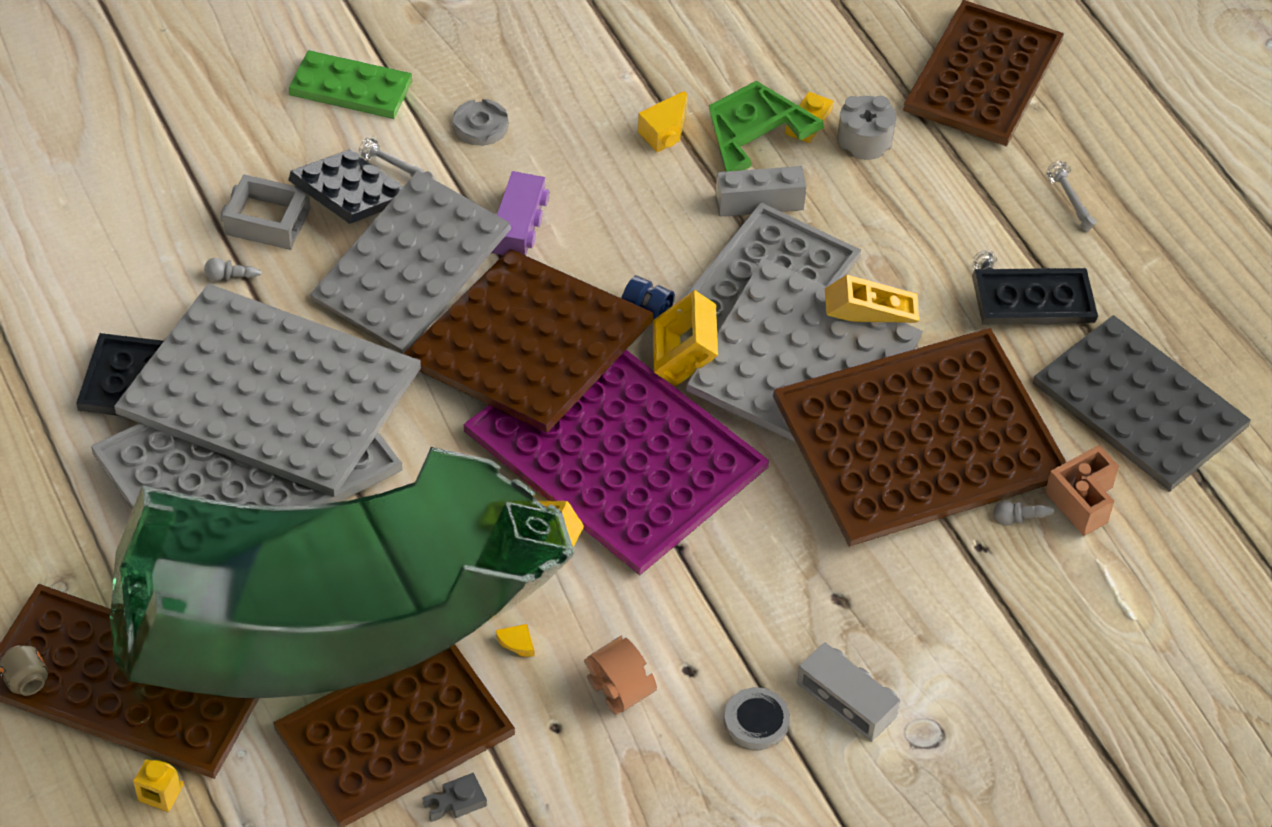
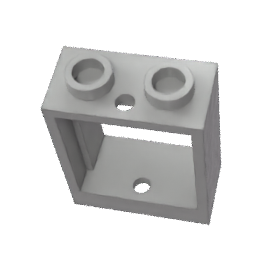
(263, 230)

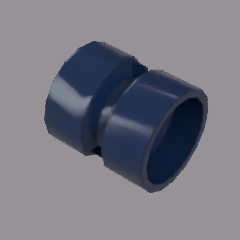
(643, 294)

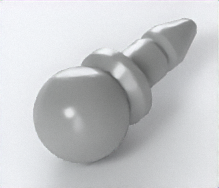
(217, 269)
(1008, 512)

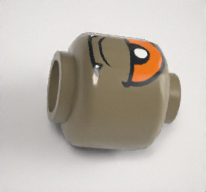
(23, 670)

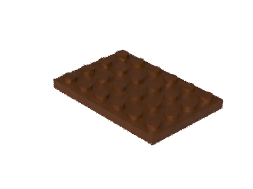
(984, 72)
(392, 734)

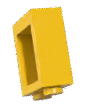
(679, 361)

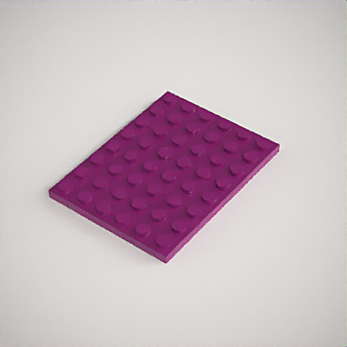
(629, 461)

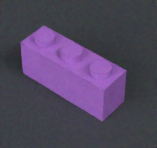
(522, 208)

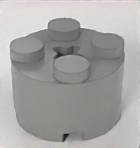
(866, 126)

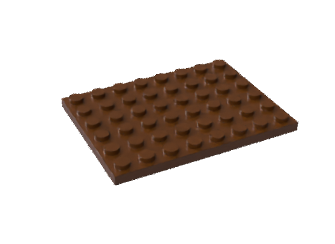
(919, 435)

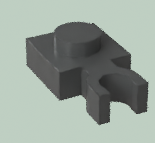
(459, 795)

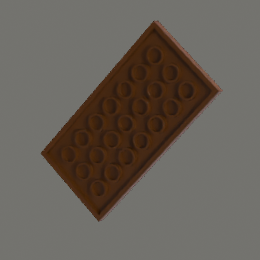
(96, 697)

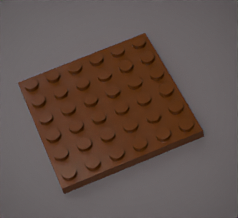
(529, 339)

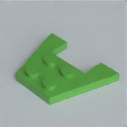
(751, 114)

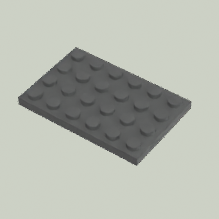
(1141, 402)

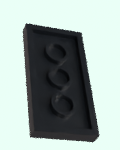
(1034, 296)

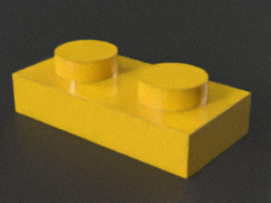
(816, 105)

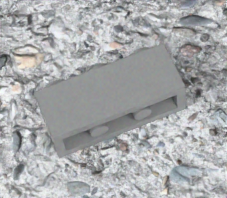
(744, 190)
(848, 691)

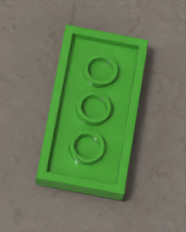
(350, 84)

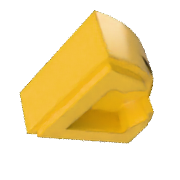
(516, 640)

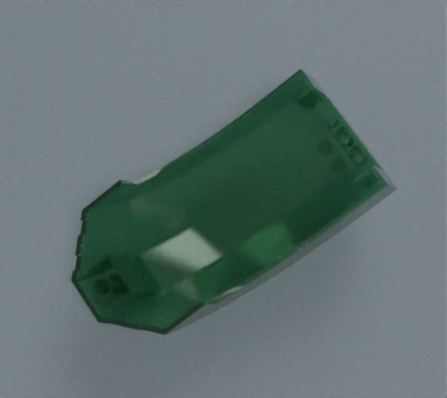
(326, 591)

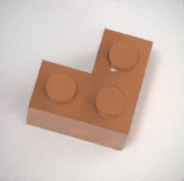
(1081, 489)

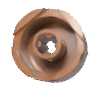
(620, 674)

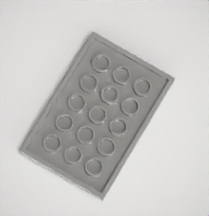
(780, 240)
(410, 262)

